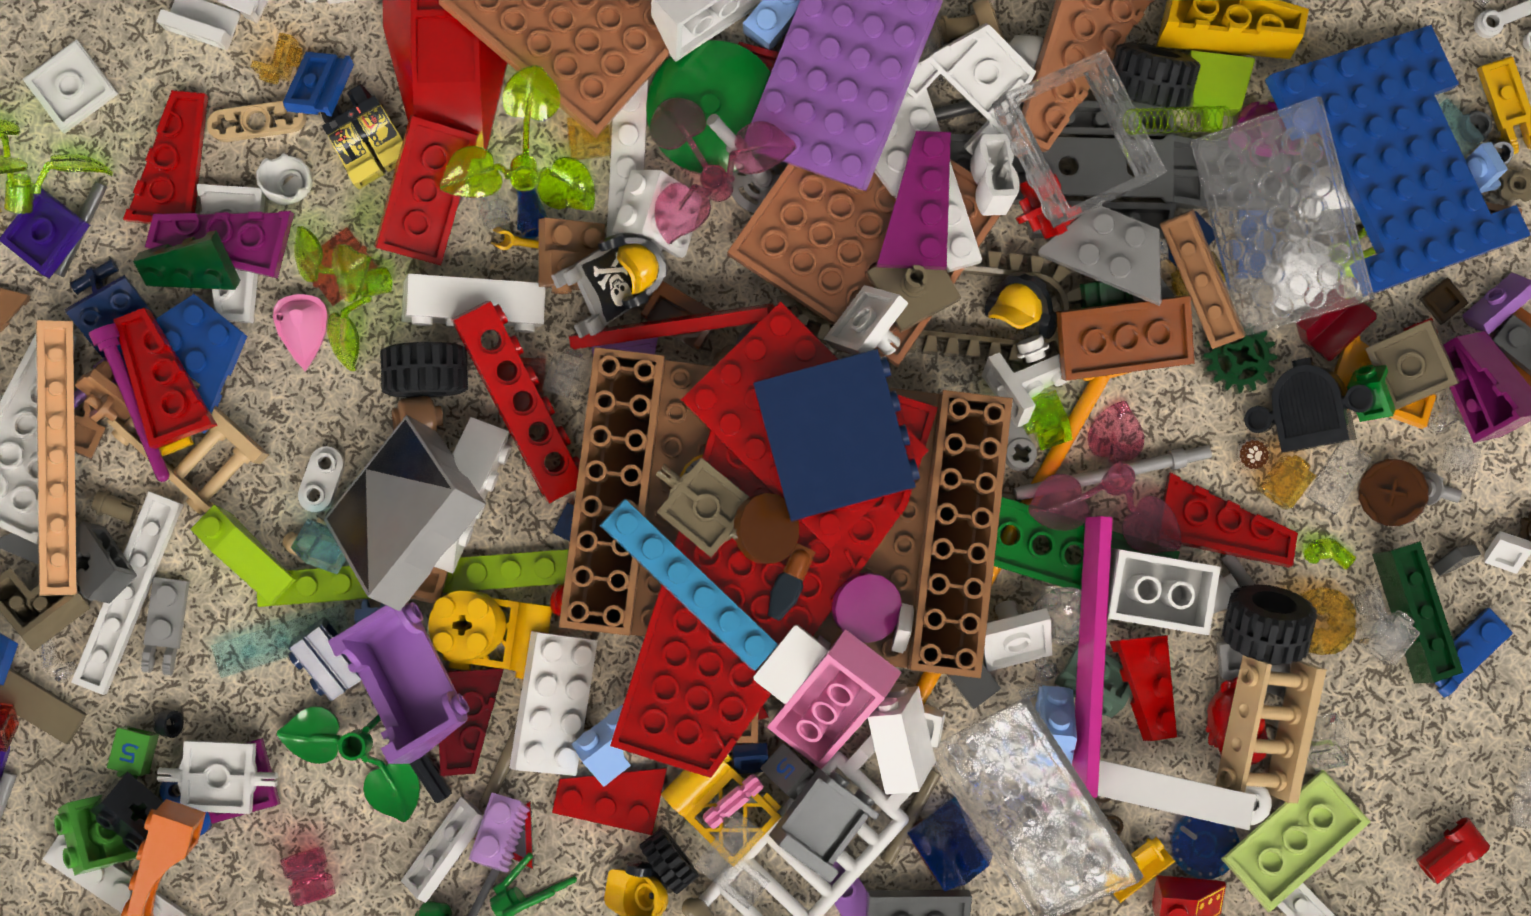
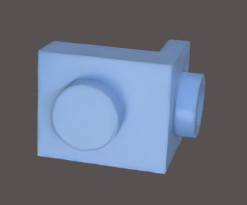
(1486, 167)

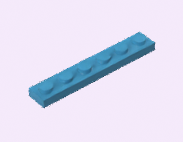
(689, 584)

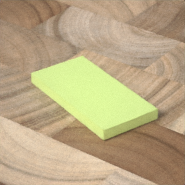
(1295, 841)

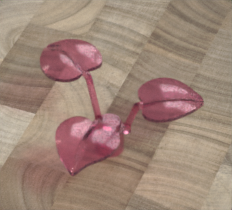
(686, 209)
(1060, 497)

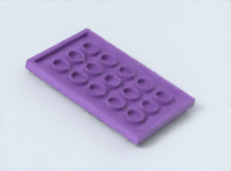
(845, 81)

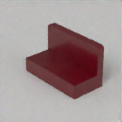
(1335, 330)

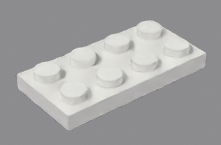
(553, 703)

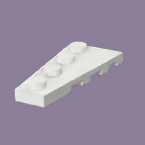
(240, 303)

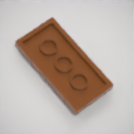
(1125, 337)

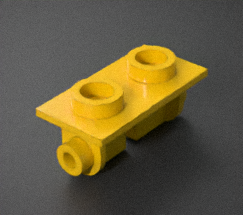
(1151, 861)

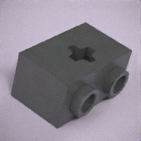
(100, 564)

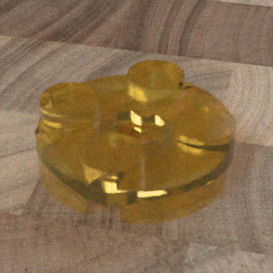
(1340, 620)

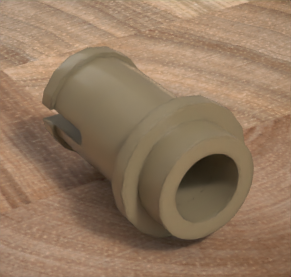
(115, 507)

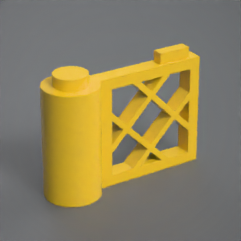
(522, 620)
(692, 793)

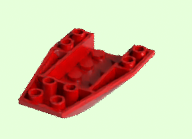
(443, 67)

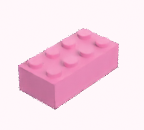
(834, 699)

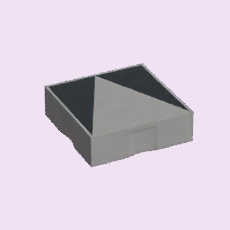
(403, 513)

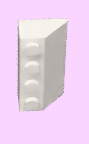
(691, 23)

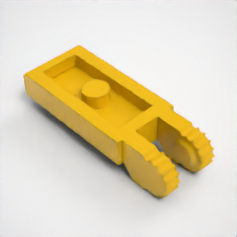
(1507, 99)

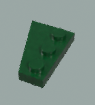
(189, 265)

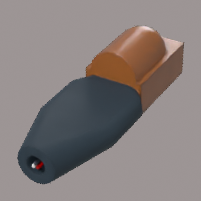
(790, 582)

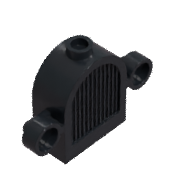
(1311, 408)

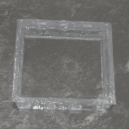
(1113, 102)

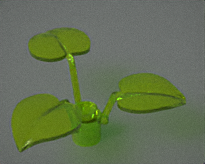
(473, 171)
(19, 188)
(353, 280)

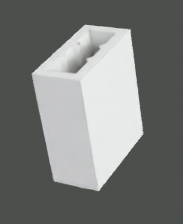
(902, 740)

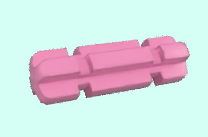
(733, 801)

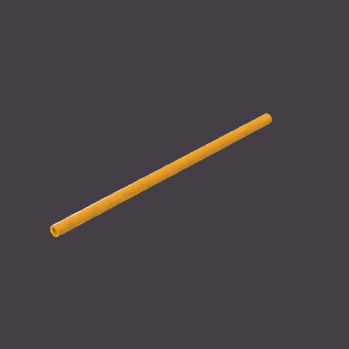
(1048, 468)

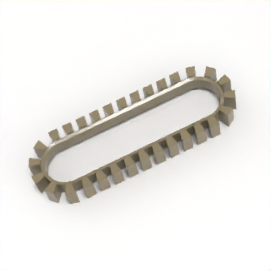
(973, 351)

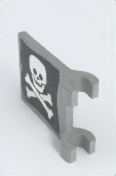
(603, 286)

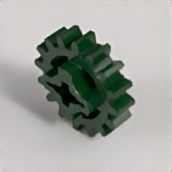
(1232, 370)

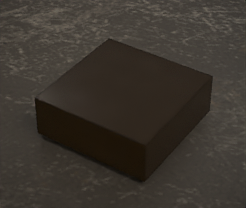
(1444, 301)

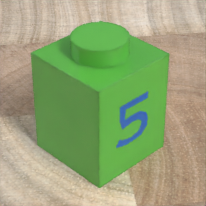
(132, 751)

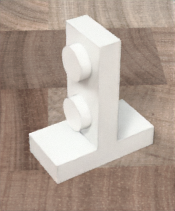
(1021, 384)

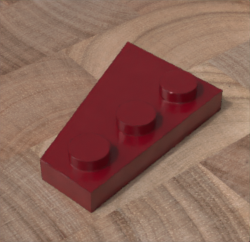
(462, 748)

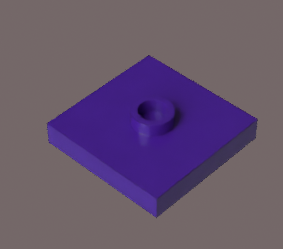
(44, 234)

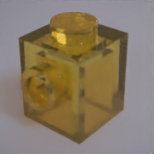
(1287, 481)

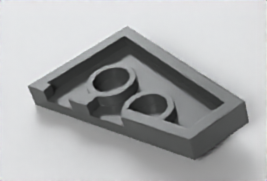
(919, 903)

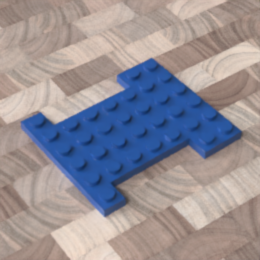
(1401, 155)

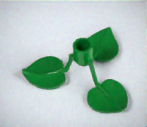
(314, 738)

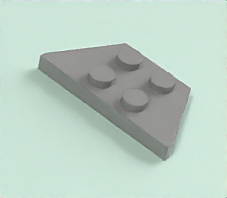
(1111, 251)

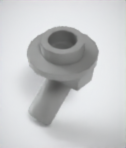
(1438, 490)

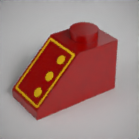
(1187, 896)

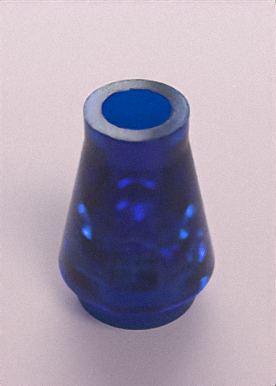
(529, 212)

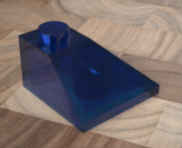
(951, 845)

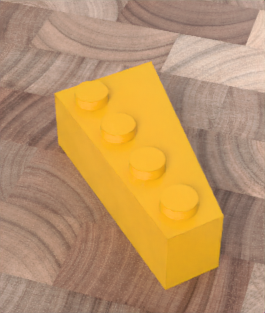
(1234, 26)

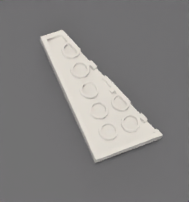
(19, 450)

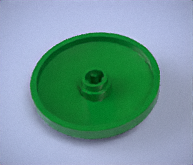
(721, 82)

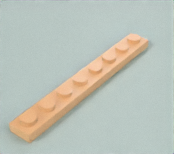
(56, 458)

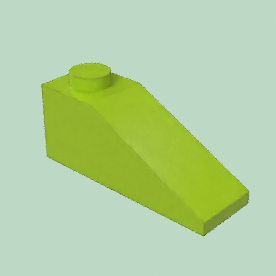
(243, 553)

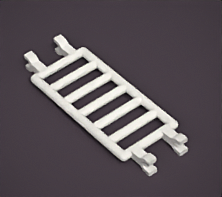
(853, 868)

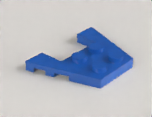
(204, 344)

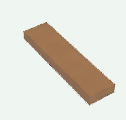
(1202, 279)

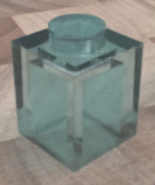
(318, 547)

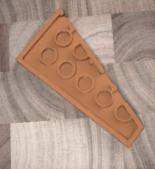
(1075, 33)

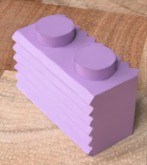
(499, 832)

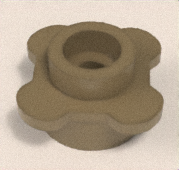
(1509, 191)

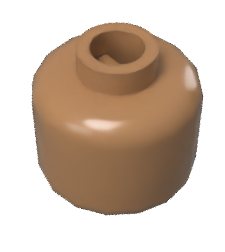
(420, 409)

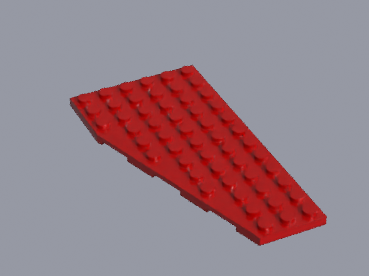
(688, 688)

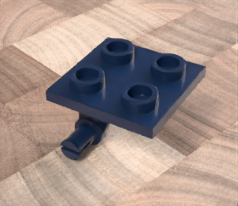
(105, 301)

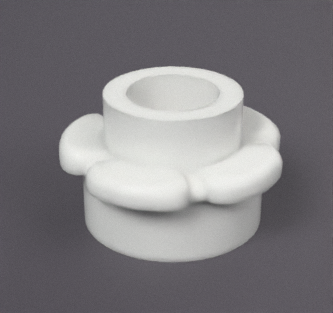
(1032, 348)

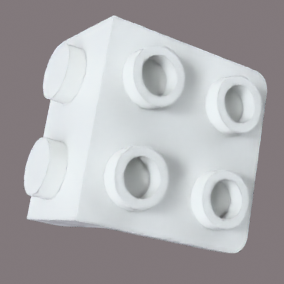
(637, 210)

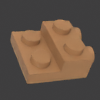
(564, 244)

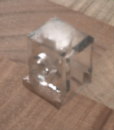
(1391, 637)

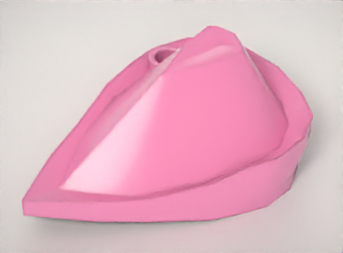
(301, 326)

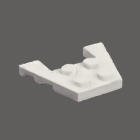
(980, 69)

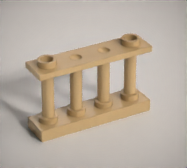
(245, 451)
(1294, 730)

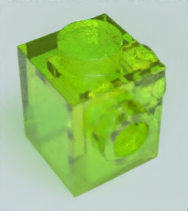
(1049, 421)

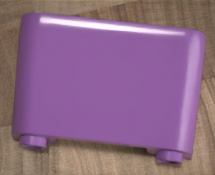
(403, 681)

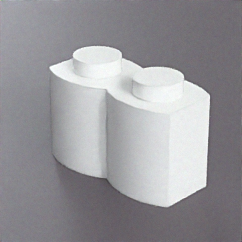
(994, 175)

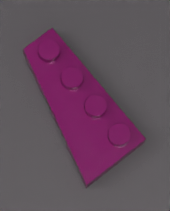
(920, 214)
(251, 239)

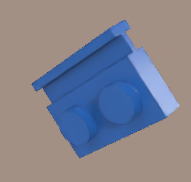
(318, 83)

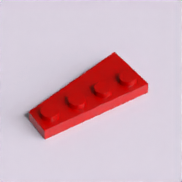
(173, 162)
(1226, 528)

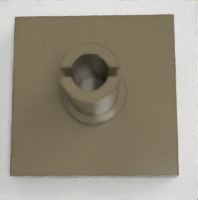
(922, 288)
(1414, 364)

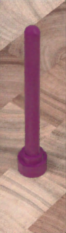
(107, 340)

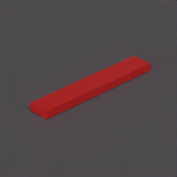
(673, 326)

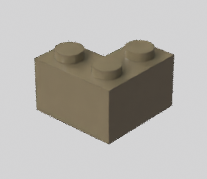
(37, 616)

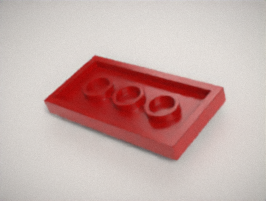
(416, 210)

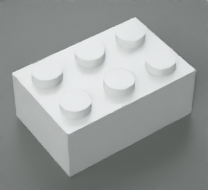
(1162, 591)

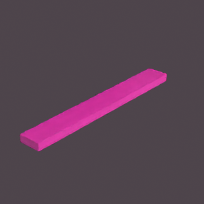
(1092, 649)

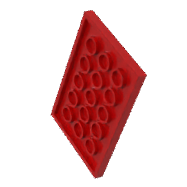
(730, 408)

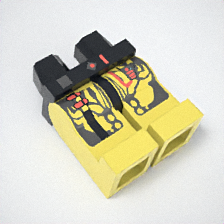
(358, 127)

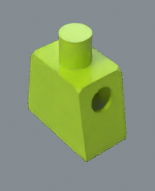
(1220, 82)

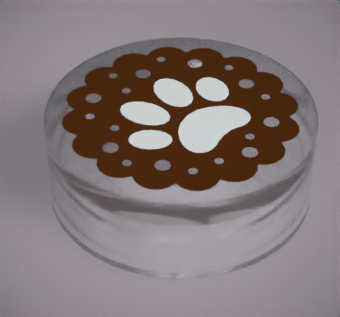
(1252, 454)

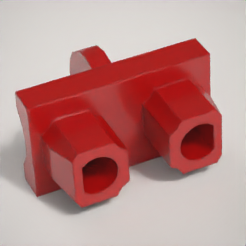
(1033, 213)

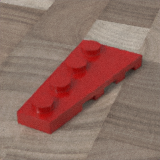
(161, 385)

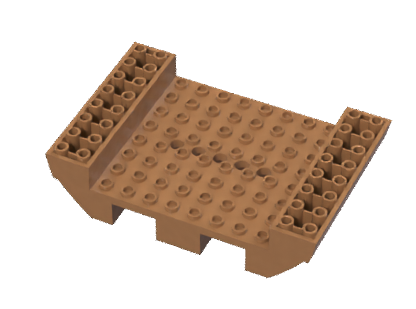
(933, 554)

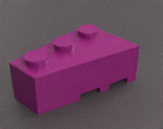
(1490, 390)

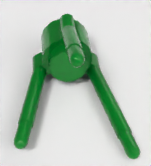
(512, 901)

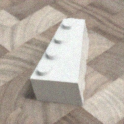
(441, 298)
(478, 458)

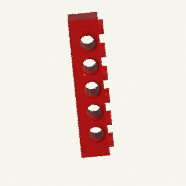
(470, 327)

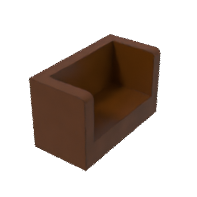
(671, 303)

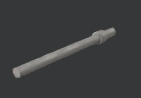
(1174, 459)

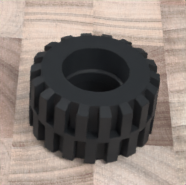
(1156, 74)
(424, 369)
(1269, 623)

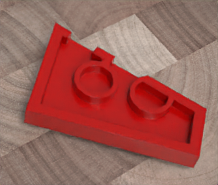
(1150, 680)
(623, 803)

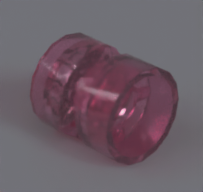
(308, 876)

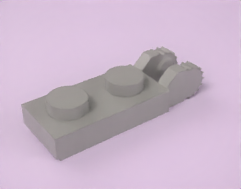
(164, 622)

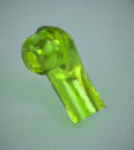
(1327, 549)

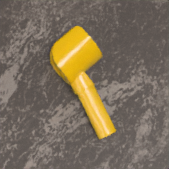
(511, 240)

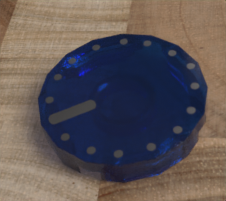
(1200, 845)

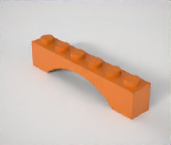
(170, 838)

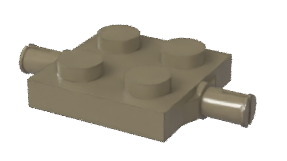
(702, 505)

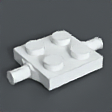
(218, 776)

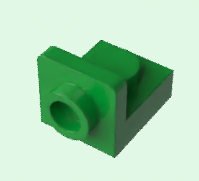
(1374, 378)

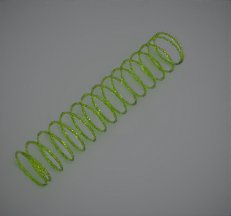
(1161, 119)

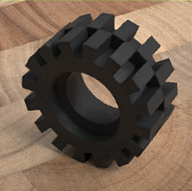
(669, 860)

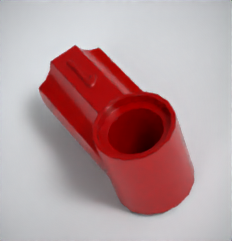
(1457, 847)

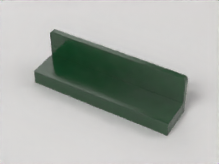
(1413, 591)

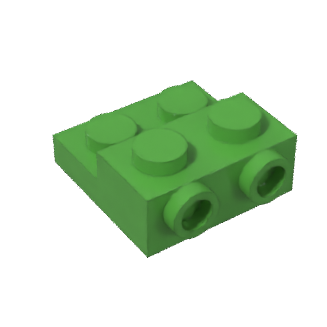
(88, 843)

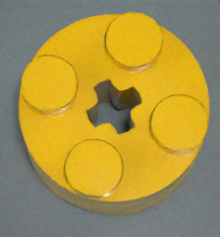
(447, 622)

